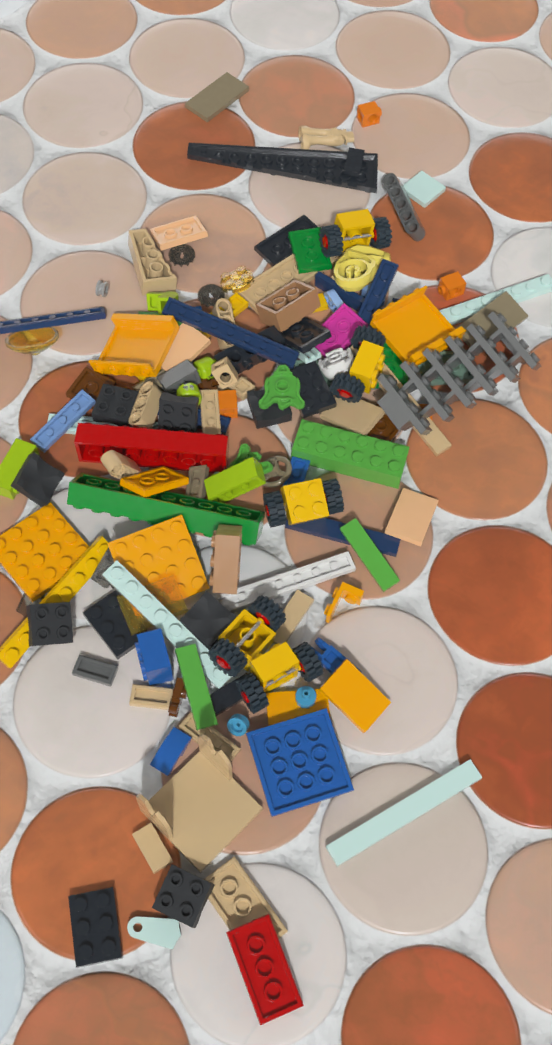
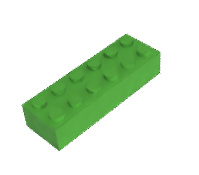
(350, 453)

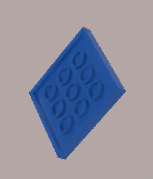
(299, 762)

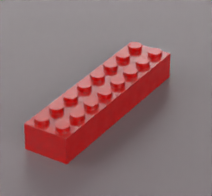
(153, 447)

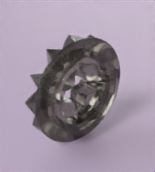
(175, 253)
(214, 290)

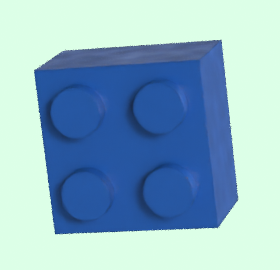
(153, 657)

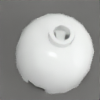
(336, 362)

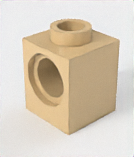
(222, 366)

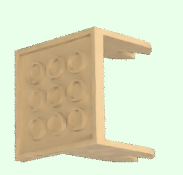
(201, 806)

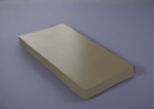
(217, 97)
(503, 304)

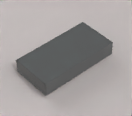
(95, 670)

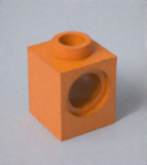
(368, 114)
(451, 286)
(228, 403)

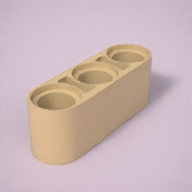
(226, 315)
(145, 406)
(119, 465)

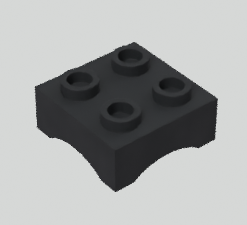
(114, 405)
(178, 413)
(268, 416)
(37, 480)
(207, 619)
(49, 623)
(183, 896)

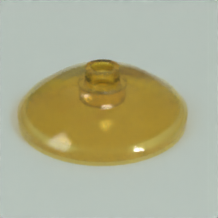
(32, 341)

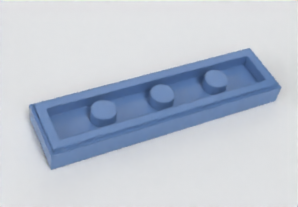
(63, 421)

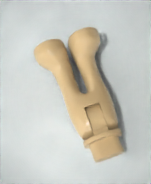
(327, 137)

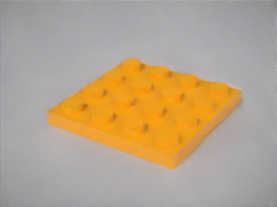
(40, 551)
(162, 552)

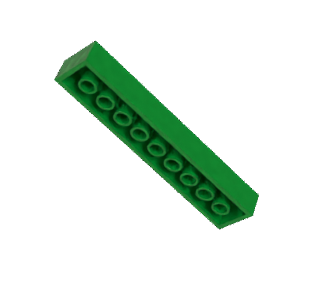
(199, 514)

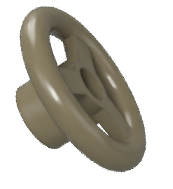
(277, 472)

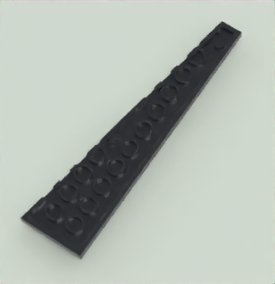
(301, 164)

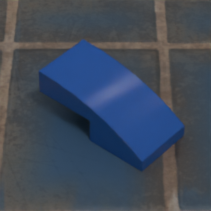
(170, 751)

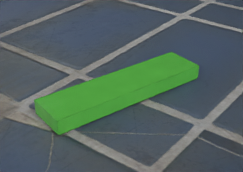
(369, 555)
(196, 687)

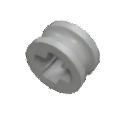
(102, 288)

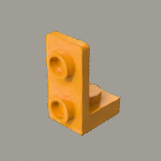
(351, 595)

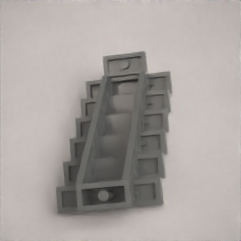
(406, 414)

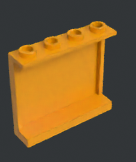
(414, 326)
(137, 345)

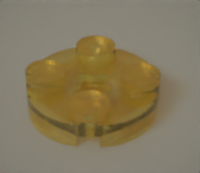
(237, 280)

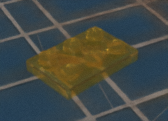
(166, 592)

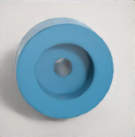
(305, 697)
(238, 724)

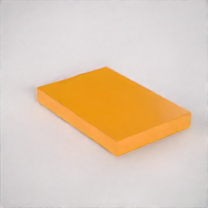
(154, 481)
(355, 696)
(284, 706)

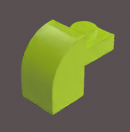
(157, 300)

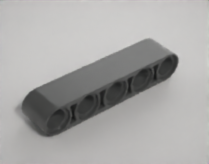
(404, 207)

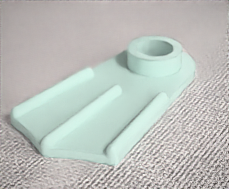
(156, 931)

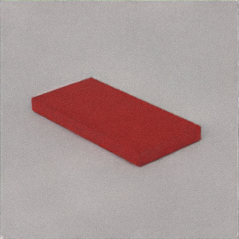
(264, 969)

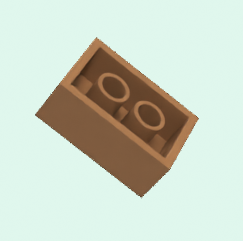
(288, 305)
(226, 559)

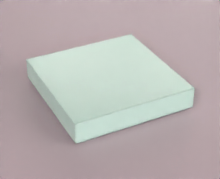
(423, 189)

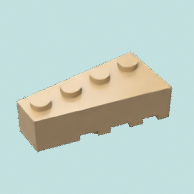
(150, 268)

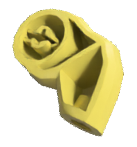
(358, 267)

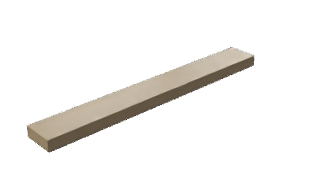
(435, 439)

